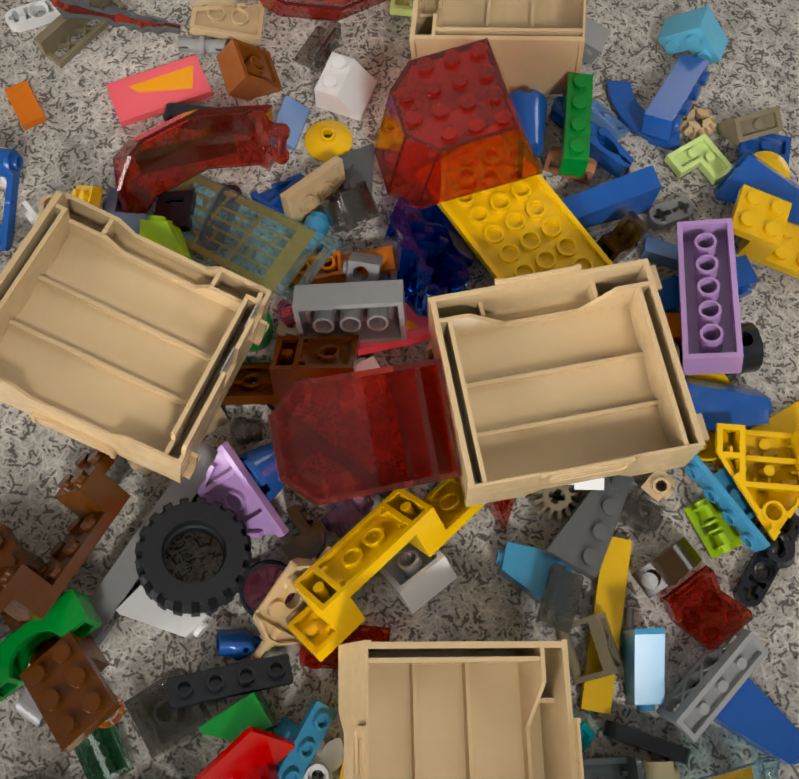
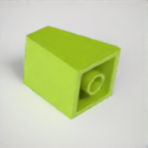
(164, 233)

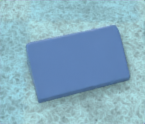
(295, 116)
(604, 118)
(660, 252)

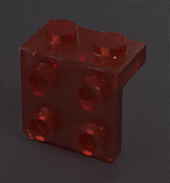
(705, 610)

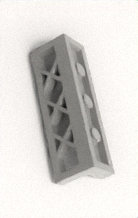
(716, 685)

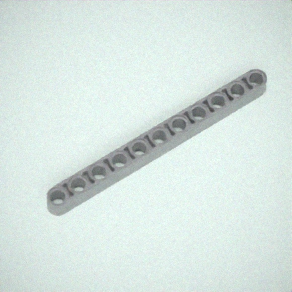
(123, 576)

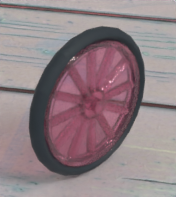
(259, 583)

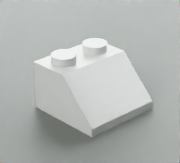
(344, 87)
(417, 576)

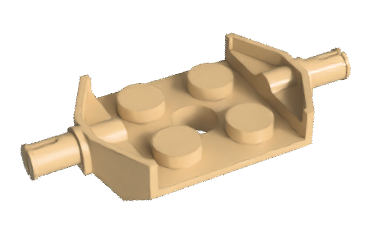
(274, 614)

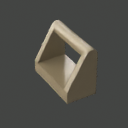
(751, 125)
(604, 644)

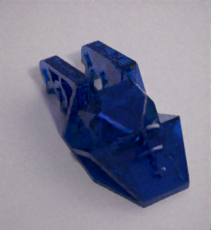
(429, 254)

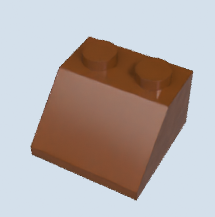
(247, 70)

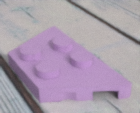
(234, 486)

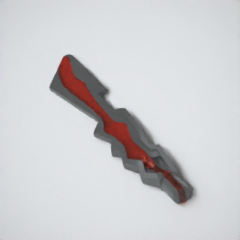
(115, 16)

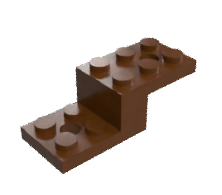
(293, 360)

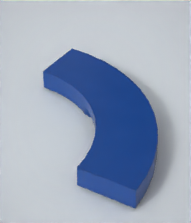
(631, 113)

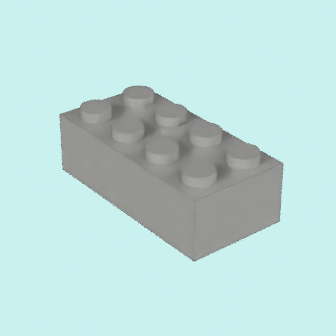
(363, 308)

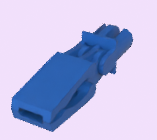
(603, 145)

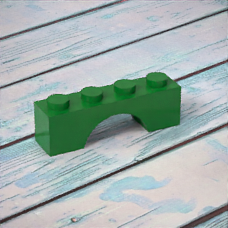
(577, 124)
(70, 612)

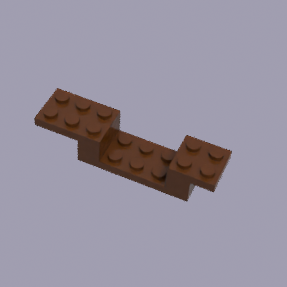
(96, 503)
(62, 671)

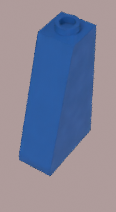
(761, 176)
(615, 198)
(728, 403)
(760, 724)

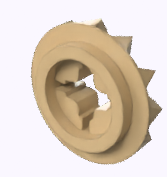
(692, 128)

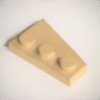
(236, 22)
(308, 192)

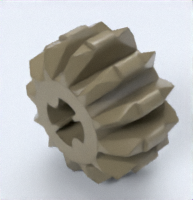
(560, 509)

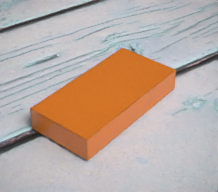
(25, 105)

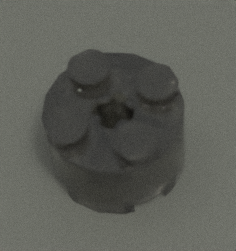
(349, 207)

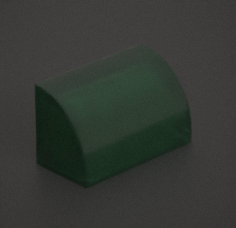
(104, 755)

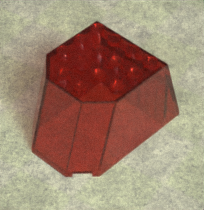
(452, 128)
(365, 432)

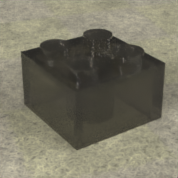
(158, 723)

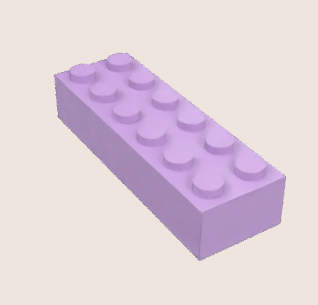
(708, 298)

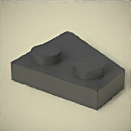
(359, 166)

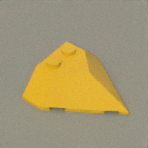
(763, 469)

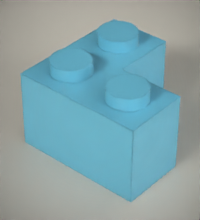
(694, 32)

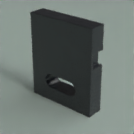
(177, 212)

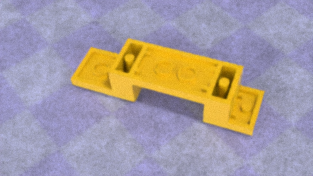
(765, 231)
(364, 551)

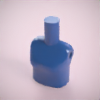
(236, 643)

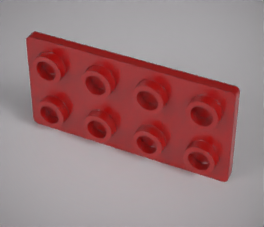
(249, 757)

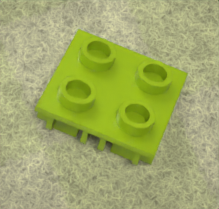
(712, 529)

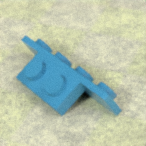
(725, 494)
(306, 738)

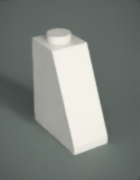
(141, 608)

